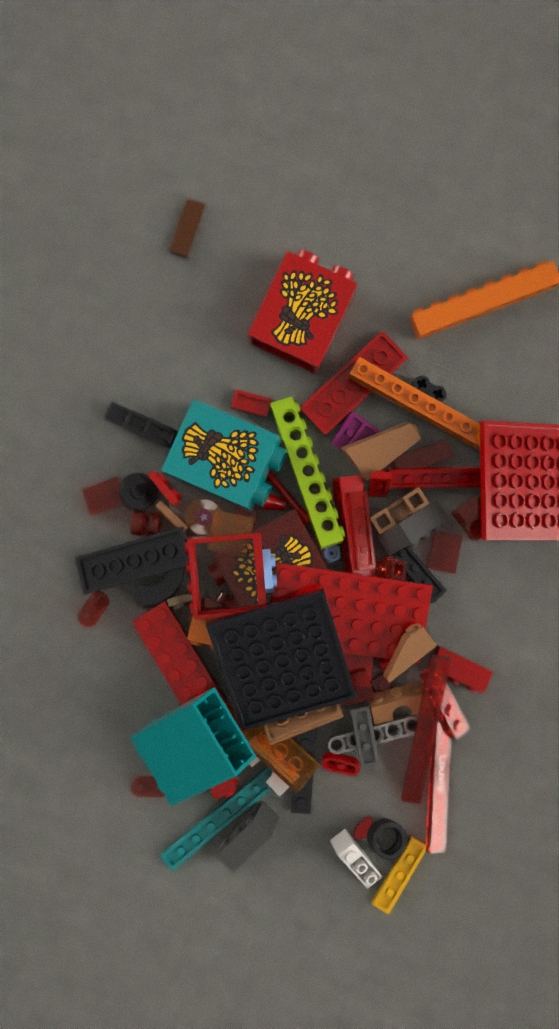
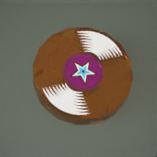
(200, 516)

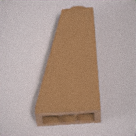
(380, 448)

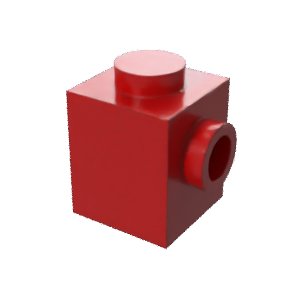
(224, 789)

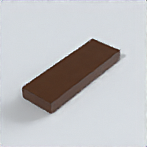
(187, 228)

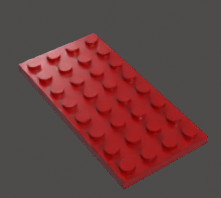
(366, 609)

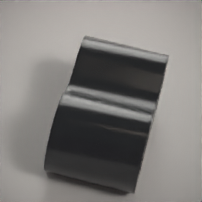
(429, 389)

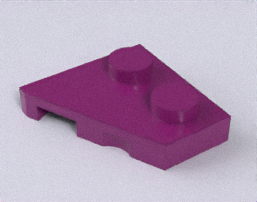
(352, 430)

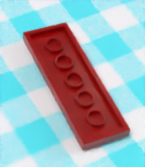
(342, 395)

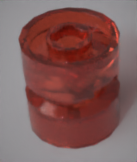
(139, 523)

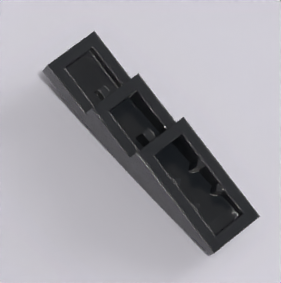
(141, 424)

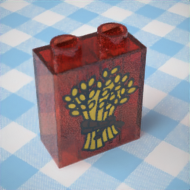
(285, 539)

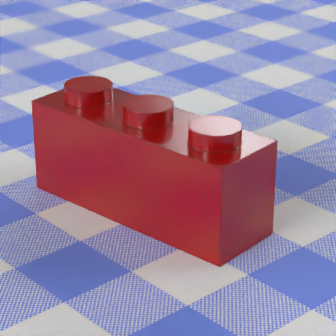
(466, 671)

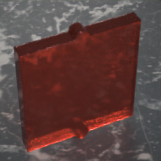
(362, 687)

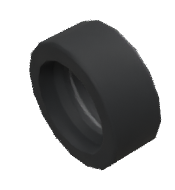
(399, 844)

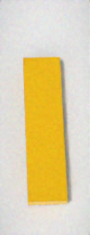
(399, 875)

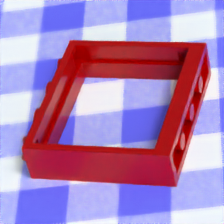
(192, 569)

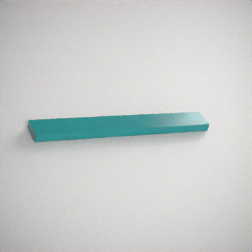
(217, 820)

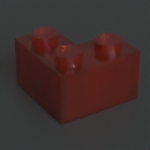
(469, 517)

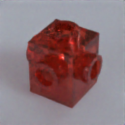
(391, 568)

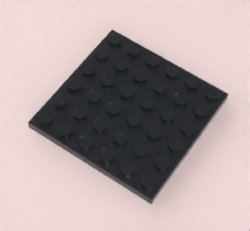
(281, 659)

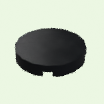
(137, 491)

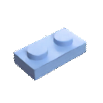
(268, 563)

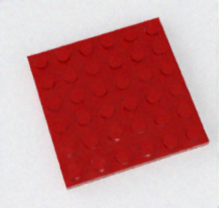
(519, 480)

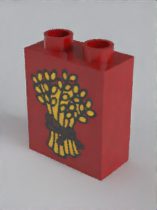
(302, 310)

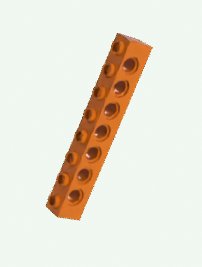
(416, 402)

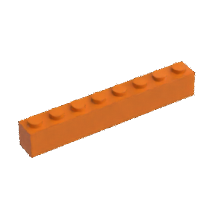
(484, 300)

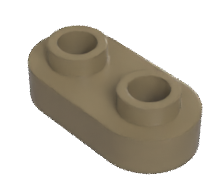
(179, 601)

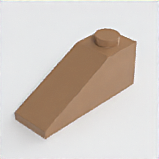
(410, 649)

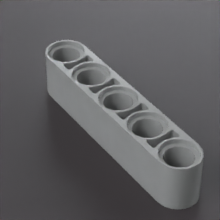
(383, 736)

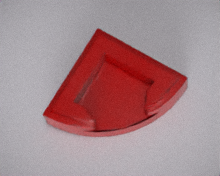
(362, 828)

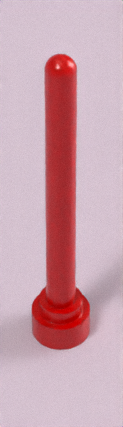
(289, 498)

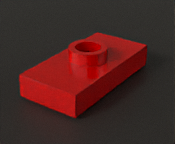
(251, 403)

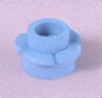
(331, 558)

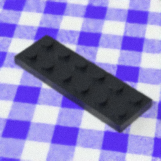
(132, 560)

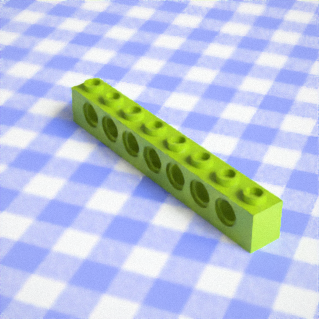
(289, 407)

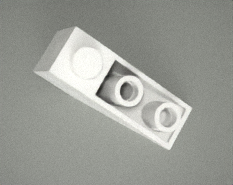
(355, 858)

